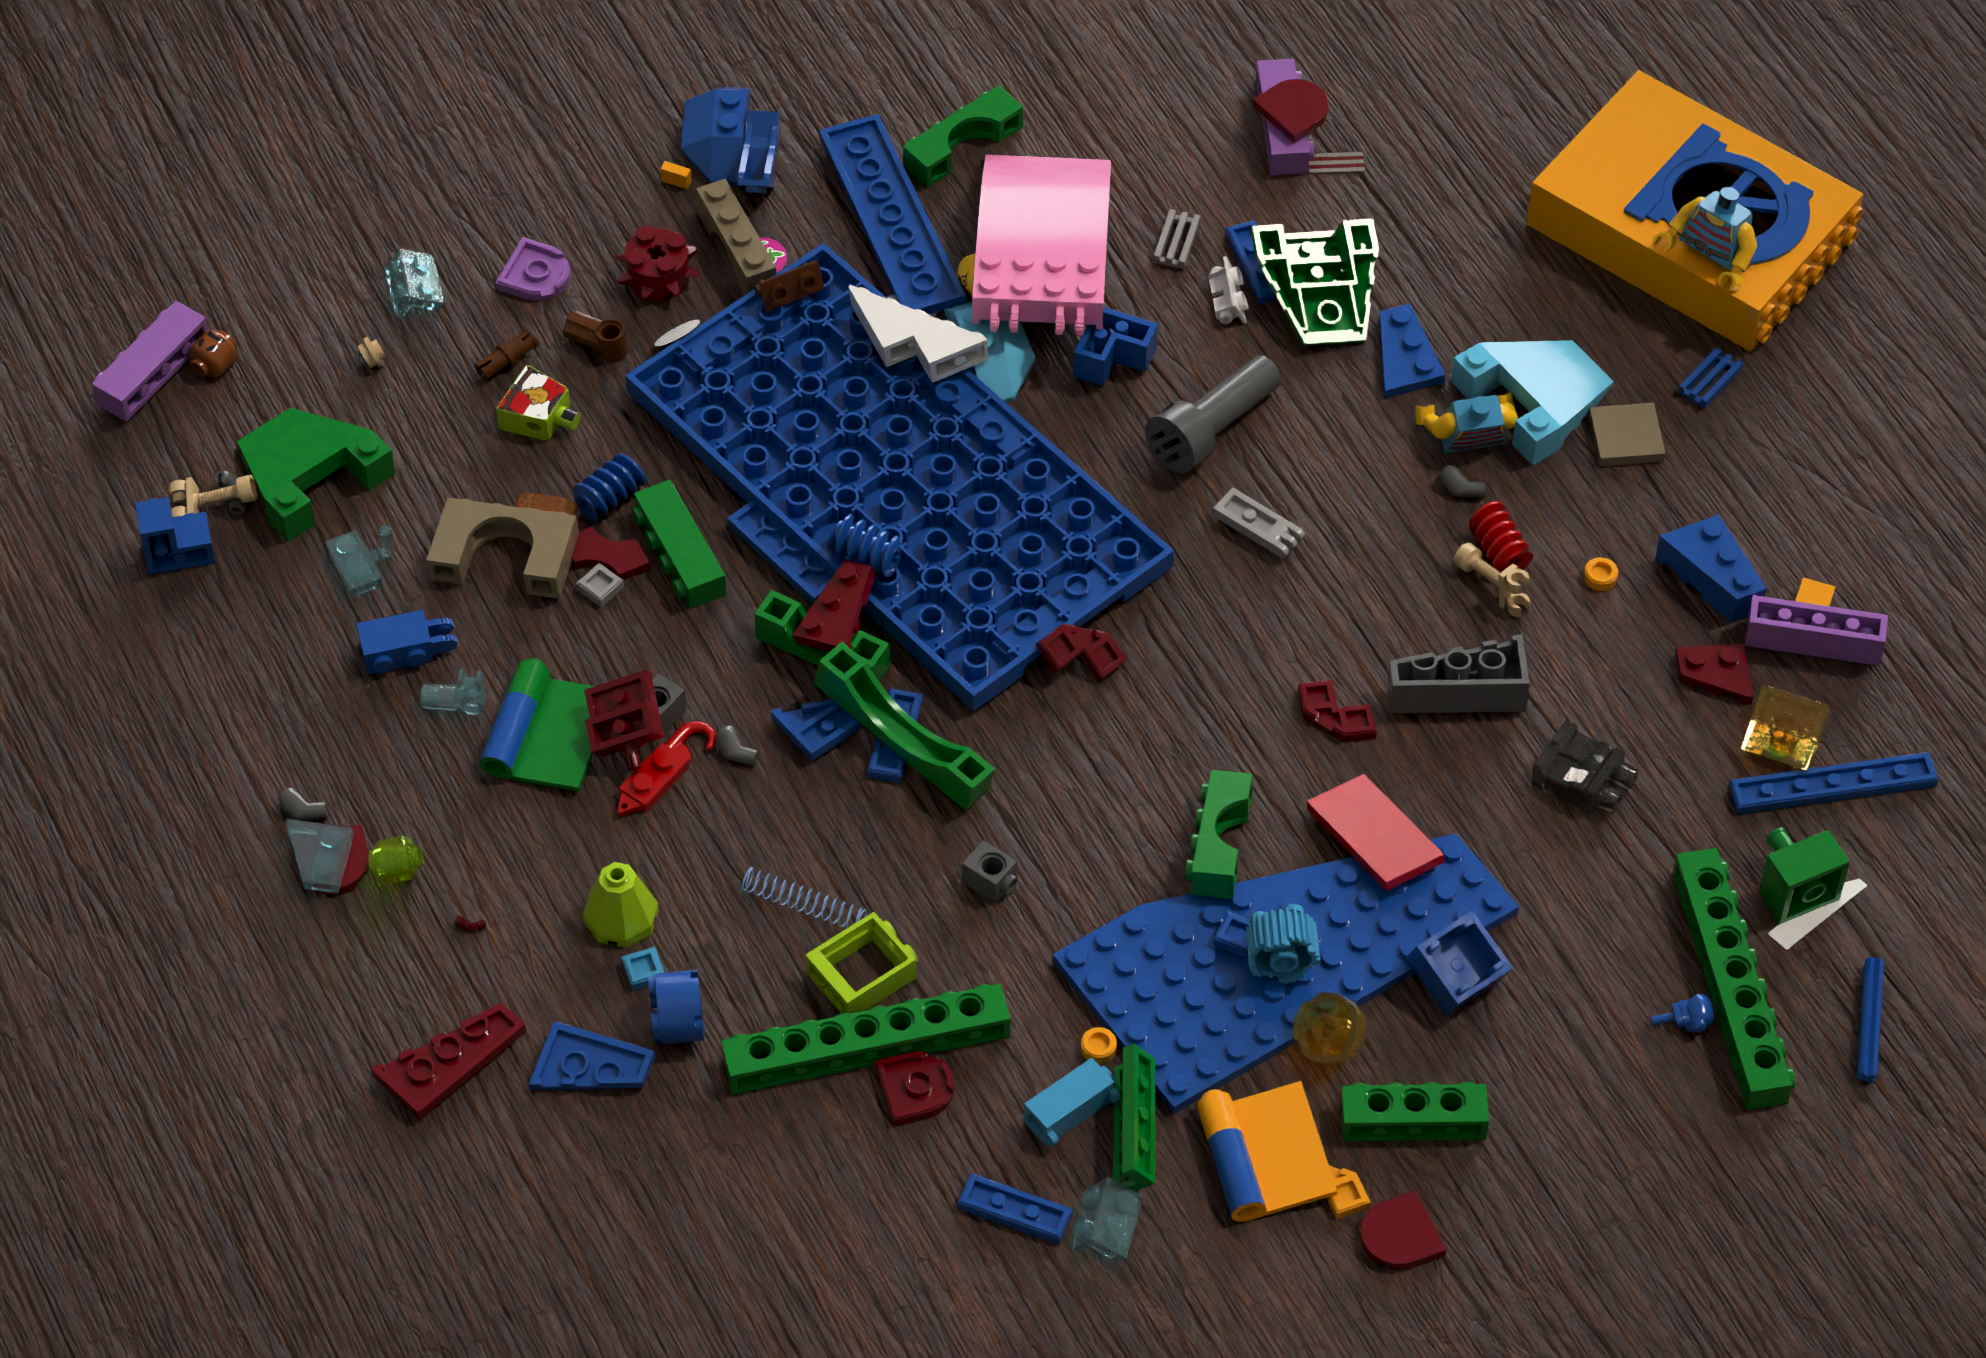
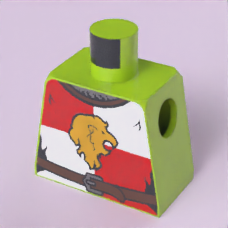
(536, 406)

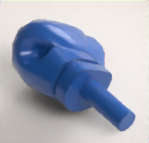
(1691, 1014)

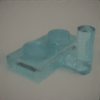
(356, 563)

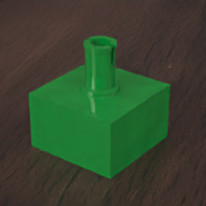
(1802, 874)

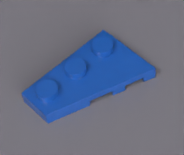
(1406, 353)
(589, 1061)

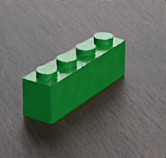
(679, 544)

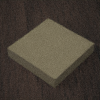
(1626, 434)

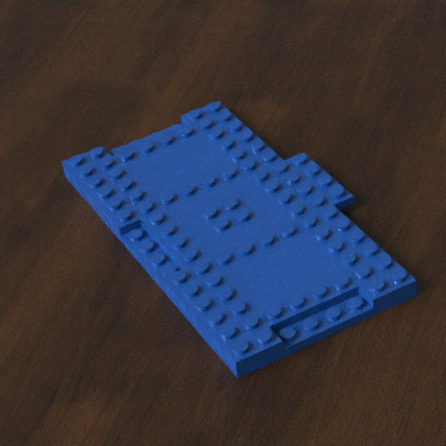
(988, 511)

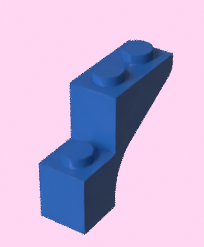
(759, 151)

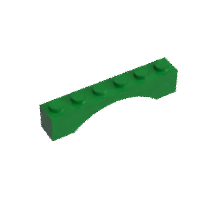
(857, 690)

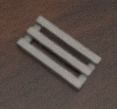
(1182, 221)

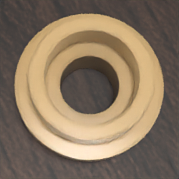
(371, 352)

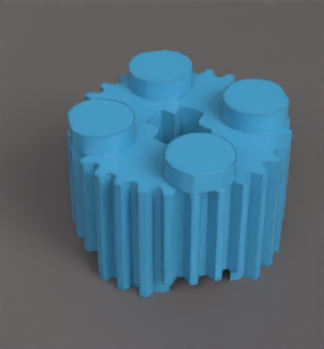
(1282, 943)

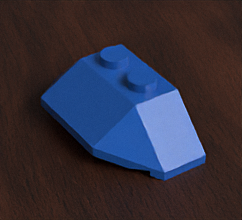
(716, 132)

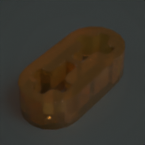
(547, 503)

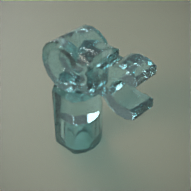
(469, 697)

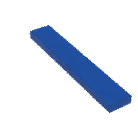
(1832, 783)

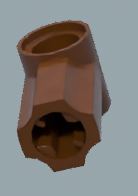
(604, 336)

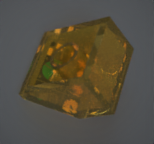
(1786, 727)

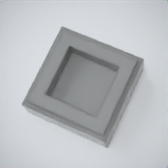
(600, 585)

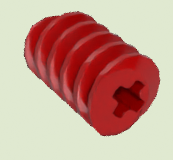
(1499, 537)

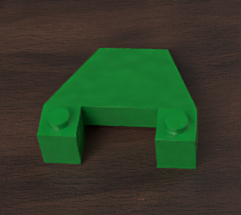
(302, 450)

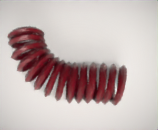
(471, 925)

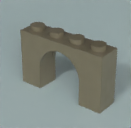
(470, 524)

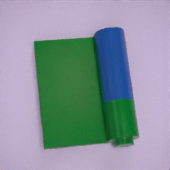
(540, 731)

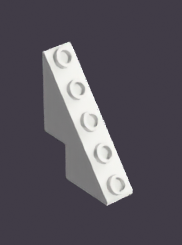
(906, 332)

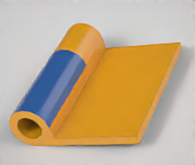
(1265, 1150)

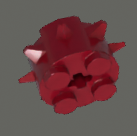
(657, 263)

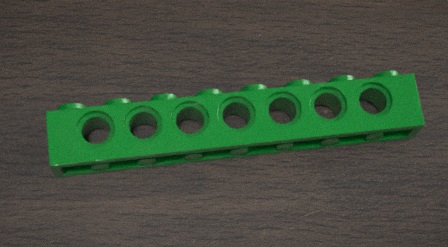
(855, 1052)
(1757, 1085)

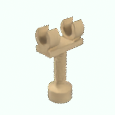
(188, 492)
(1469, 558)

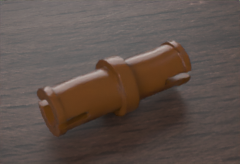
(506, 354)

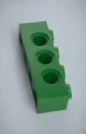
(1400, 1124)

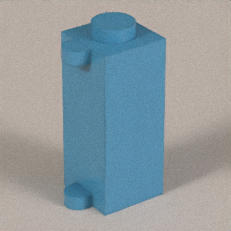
(1070, 1101)

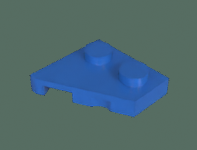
(816, 726)

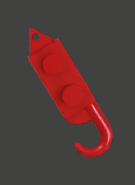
(661, 770)

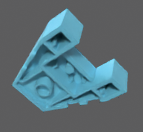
(1547, 377)

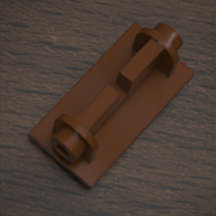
(790, 285)

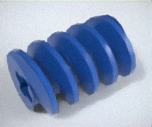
(606, 485)
(865, 545)

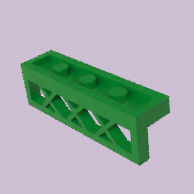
(1134, 1119)

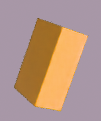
(676, 175)

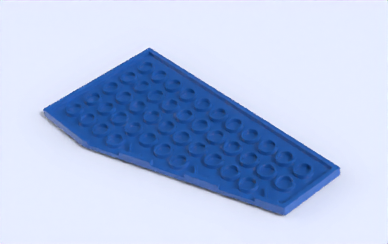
(1204, 1012)

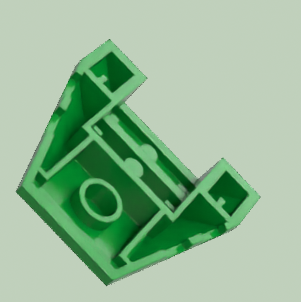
(1321, 278)

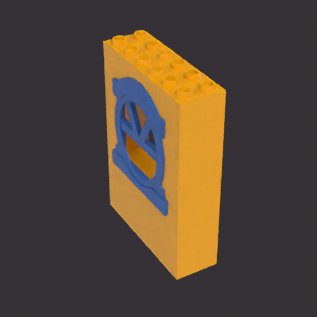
(1615, 194)

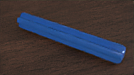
(1870, 1020)

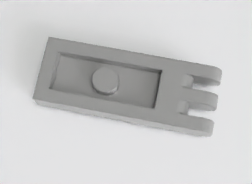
(1258, 523)

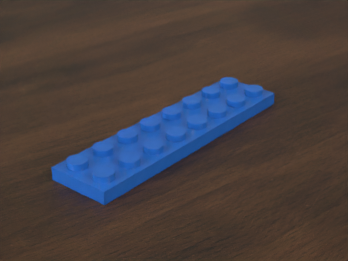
(891, 215)

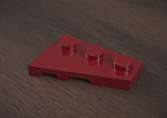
(837, 608)

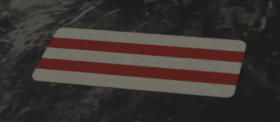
(1337, 162)

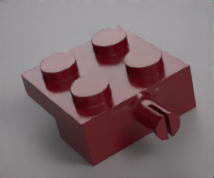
(623, 717)

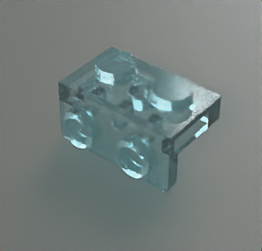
(413, 282)
(1107, 1219)

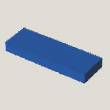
(1241, 243)
(885, 762)
(1015, 1208)

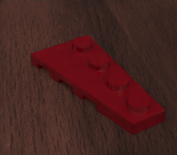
(437, 1069)

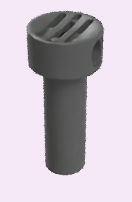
(1187, 431)

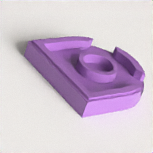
(534, 272)

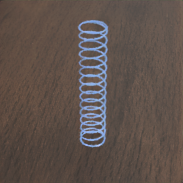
(798, 897)

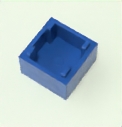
(1459, 962)

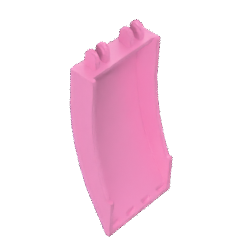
(1042, 242)

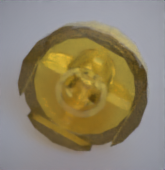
(1330, 1028)

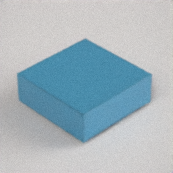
(640, 966)

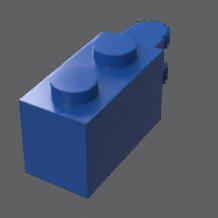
(403, 641)

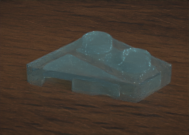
(320, 853)

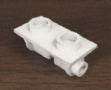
(1227, 281)

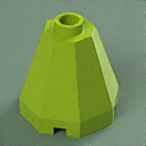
(620, 907)

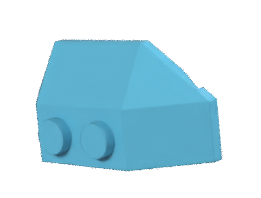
(1008, 353)

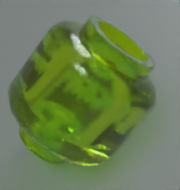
(395, 859)

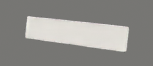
(1793, 930)

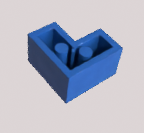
(1121, 341)
(173, 541)

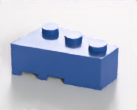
(1713, 564)

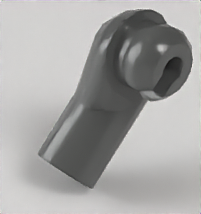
(226, 479)
(1459, 485)
(732, 749)
(298, 808)

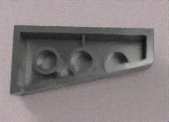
(1462, 680)

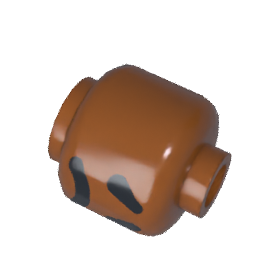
(212, 354)

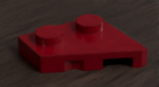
(1716, 669)

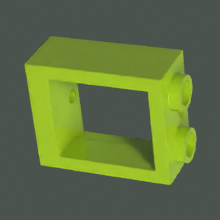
(871, 928)

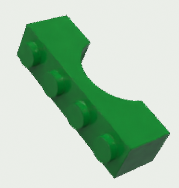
(990, 116)
(781, 615)
(1226, 805)

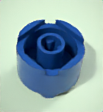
(678, 1007)

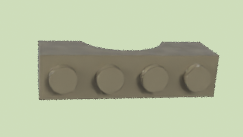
(726, 218)

